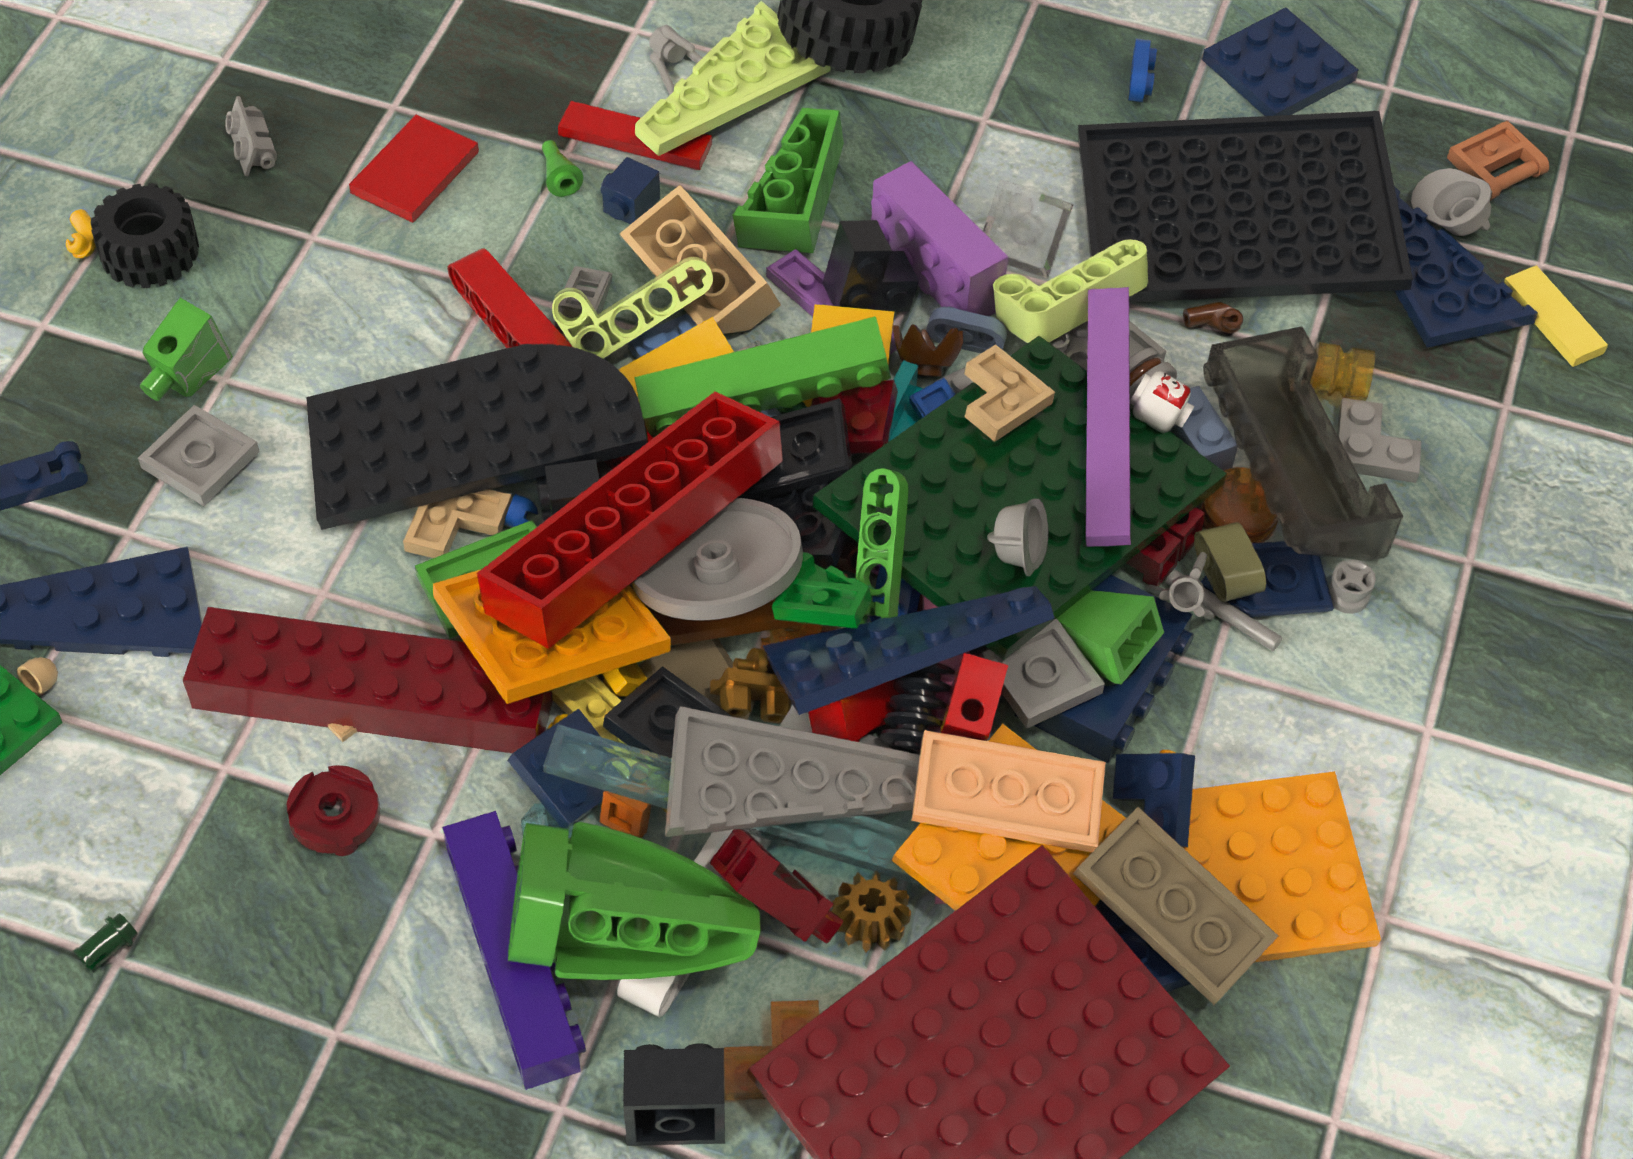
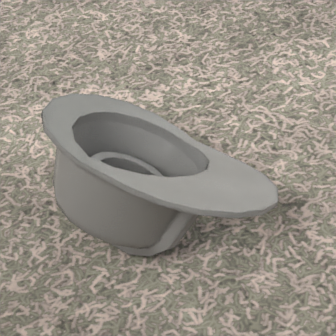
(1454, 201)
(1021, 535)

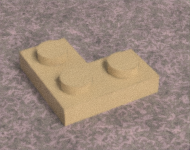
(1011, 393)
(438, 523)

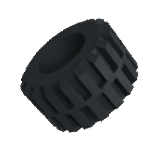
(145, 235)

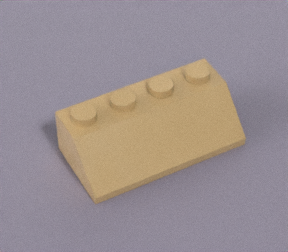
(680, 230)

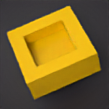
(624, 679)

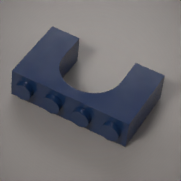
(1107, 720)

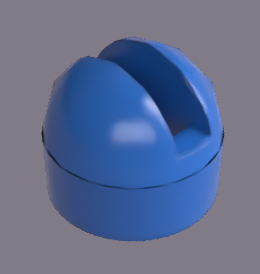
(518, 511)

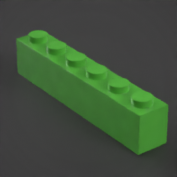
(769, 373)

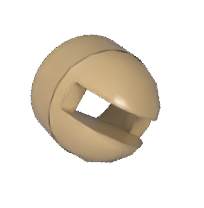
(38, 675)

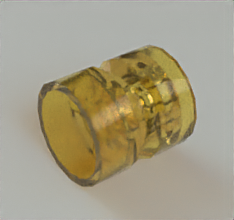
(1343, 372)

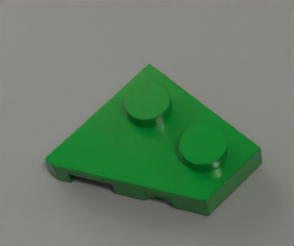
(823, 597)

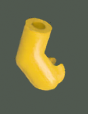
(83, 242)

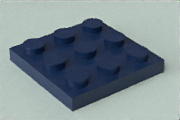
(1280, 64)

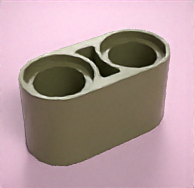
(1230, 562)

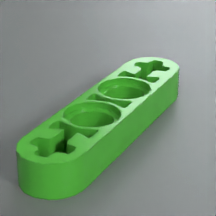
(889, 554)

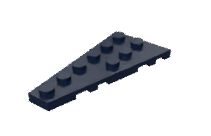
(1449, 290)
(107, 607)
(851, 660)

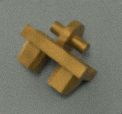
(749, 681)

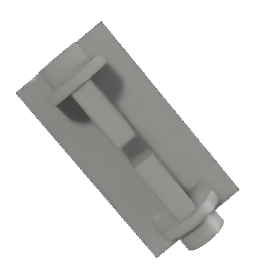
(250, 137)

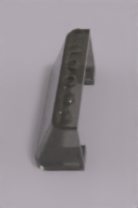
(1295, 449)

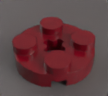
(333, 833)

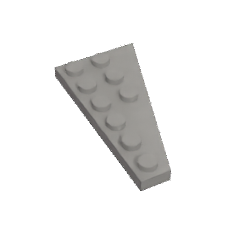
(763, 774)

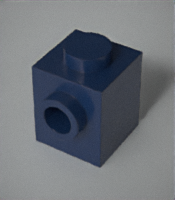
(630, 190)

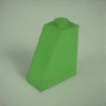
(1113, 631)

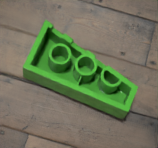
(793, 193)

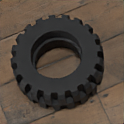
(850, 32)

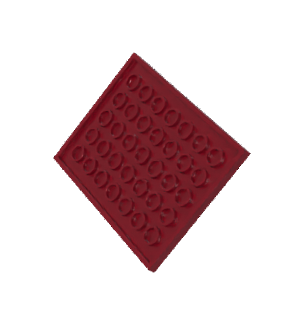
(995, 1040)

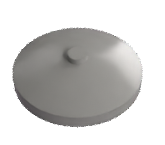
(726, 565)

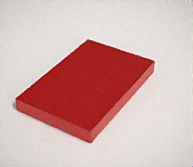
(414, 168)

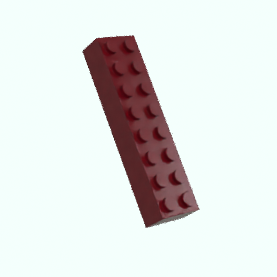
(355, 679)

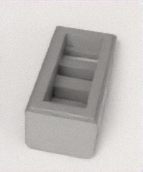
(572, 307)

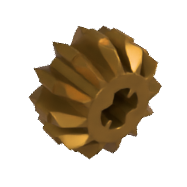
(882, 897)

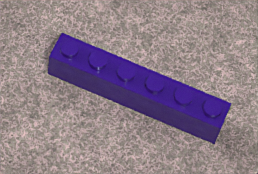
(524, 992)

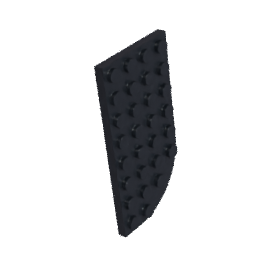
(466, 429)

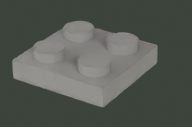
(198, 455)
(1047, 676)

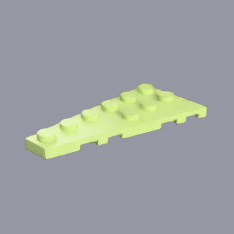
(728, 82)

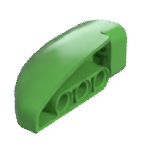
(622, 908)

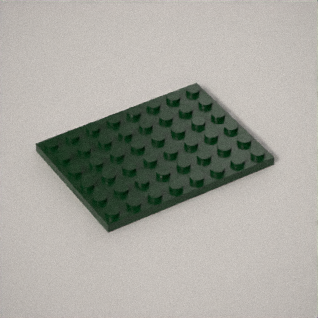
(965, 479)

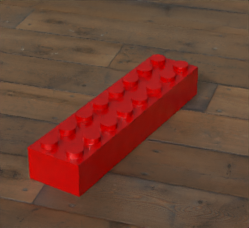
(629, 519)

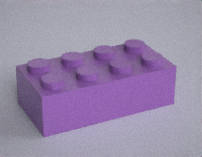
(941, 242)

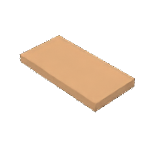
(1009, 791)

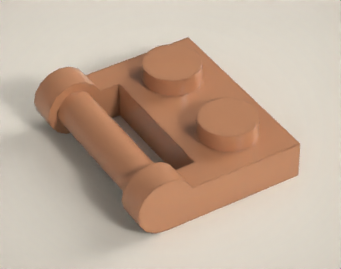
(1495, 149)

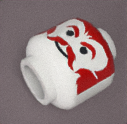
(1161, 402)

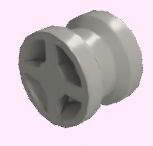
(1348, 577)

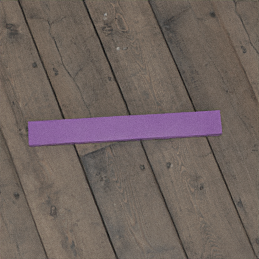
(1108, 418)

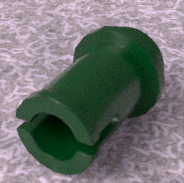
(106, 942)

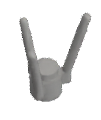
(670, 48)
(1186, 591)

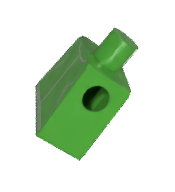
(184, 352)

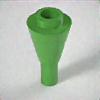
(562, 175)

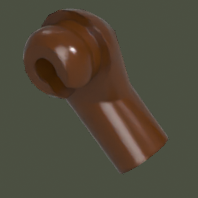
(1215, 315)

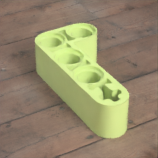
(1063, 301)
(637, 302)

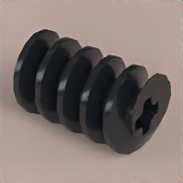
(914, 707)

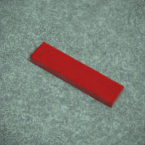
(618, 132)

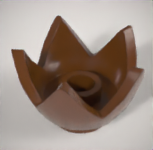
(920, 349)

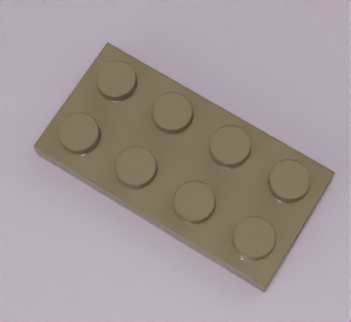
(1175, 905)

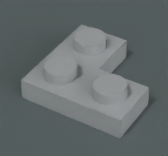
(1369, 450)

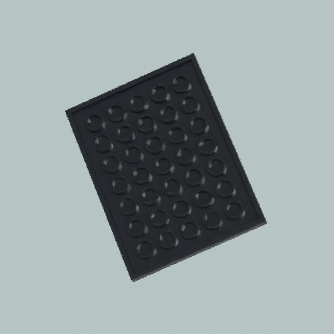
(1248, 204)

